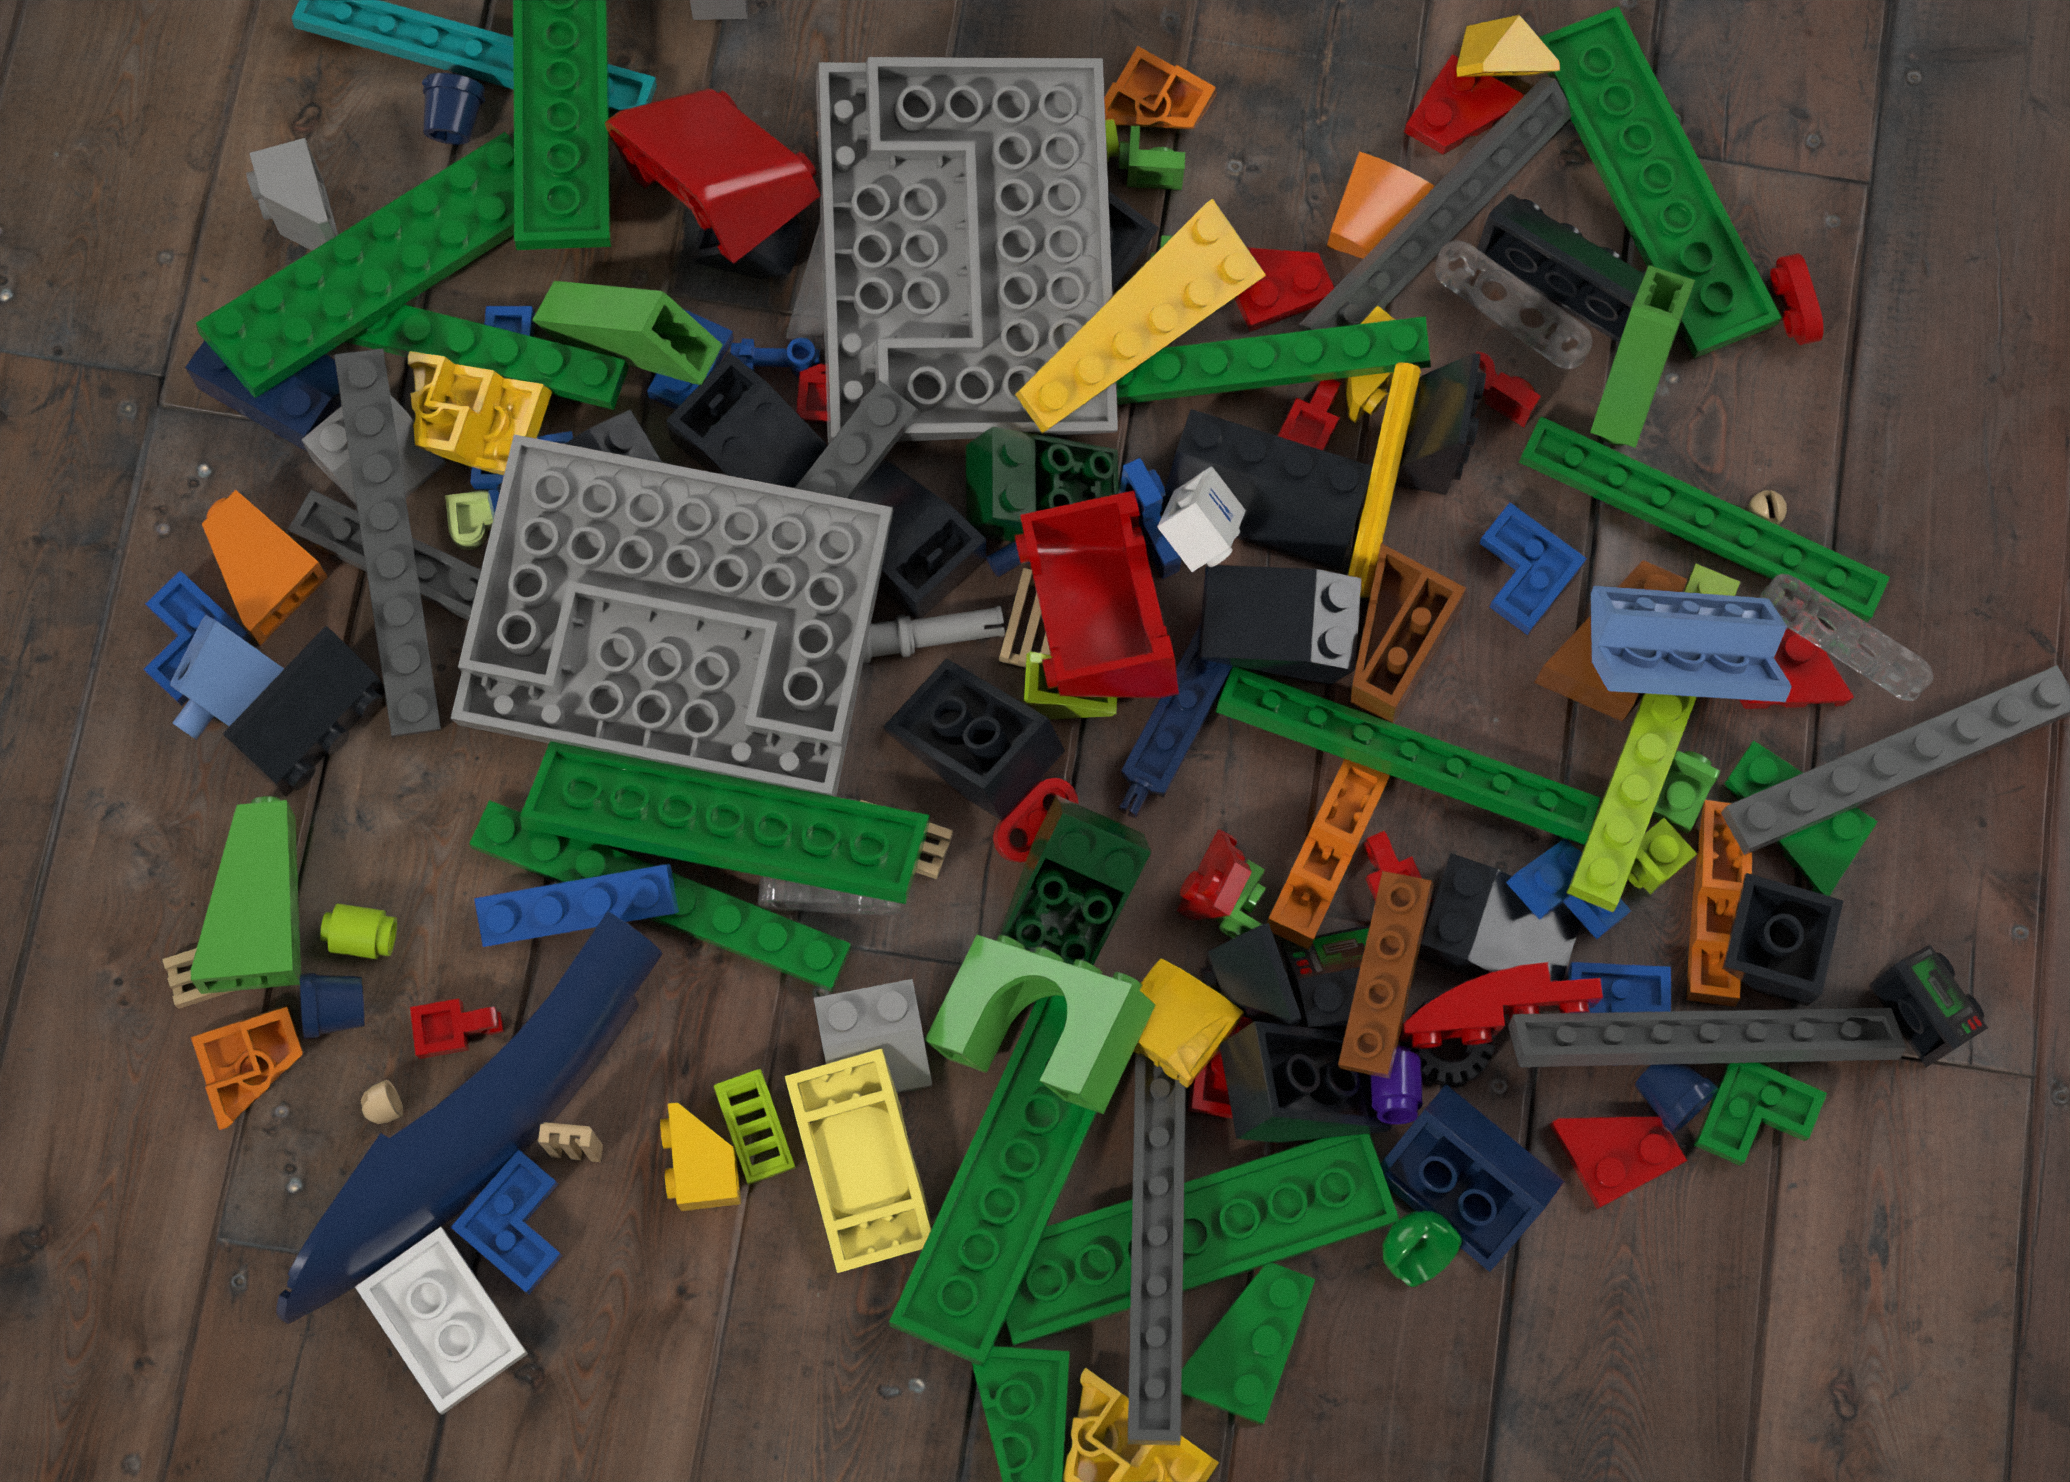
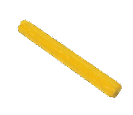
(1384, 474)

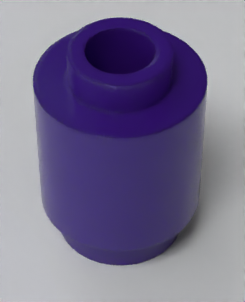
(1401, 1095)

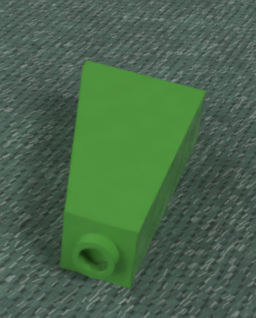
(629, 325)
(1641, 356)
(254, 907)

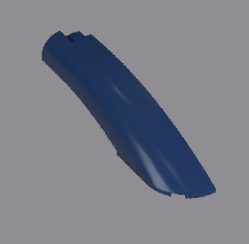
(455, 1149)

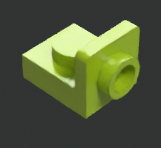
(1659, 857)

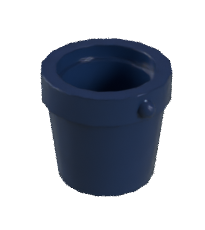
(451, 107)
(330, 1003)
(1675, 1093)

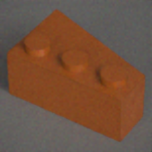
(1402, 631)
(1571, 667)

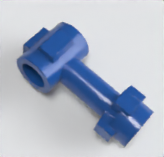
(798, 355)

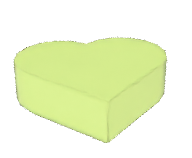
(468, 518)

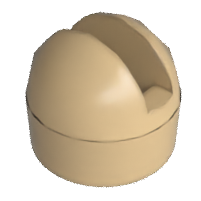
(1759, 506)
(382, 1103)

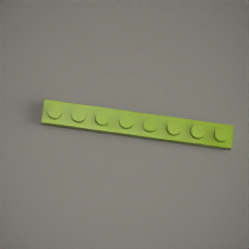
(1637, 779)

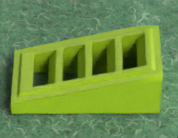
(740, 1085)

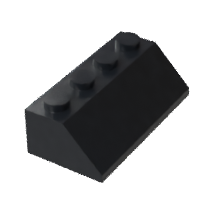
(1562, 264)
(1291, 492)

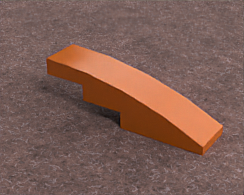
(1327, 853)
(1714, 904)

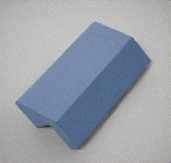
(1687, 644)

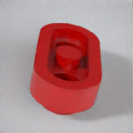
(1802, 311)
(1028, 818)

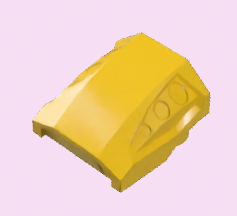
(1185, 1022)

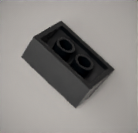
(306, 712)

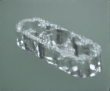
(794, 896)

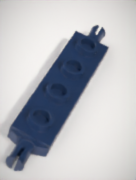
(1172, 728)

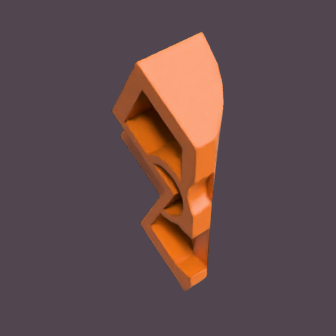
(1157, 94)
(1374, 204)
(245, 1060)

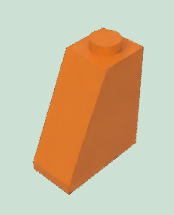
(260, 564)

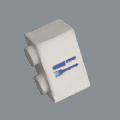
(1202, 520)

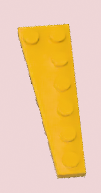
(1166, 297)

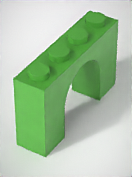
(1004, 978)

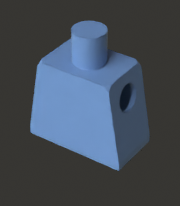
(219, 677)

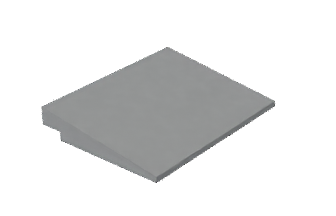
(961, 234)
(672, 615)

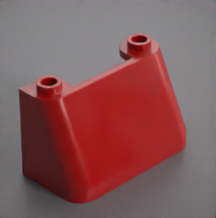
(715, 165)
(1098, 600)

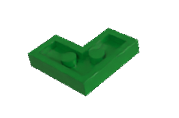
(1751, 1096)

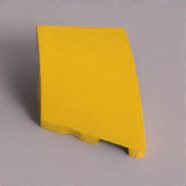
(472, 411)
(1102, 1448)

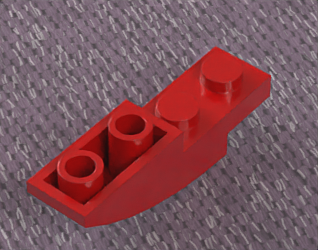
(1479, 1005)

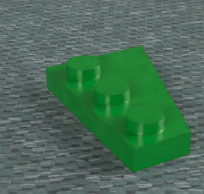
(1819, 851)
(1250, 1345)
(1026, 1411)

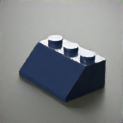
(286, 409)
(1469, 1175)

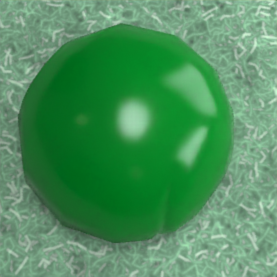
(1420, 1247)

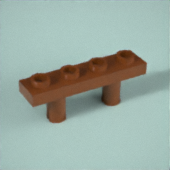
(1386, 974)

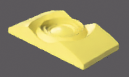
(860, 1160)

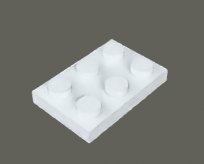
(441, 1320)

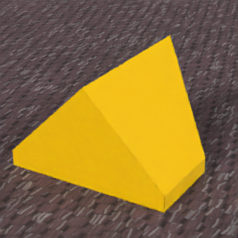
(1504, 49)

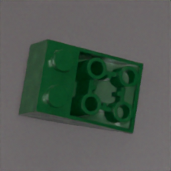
(1029, 473)
(1074, 882)

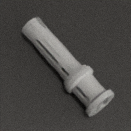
(905, 634)

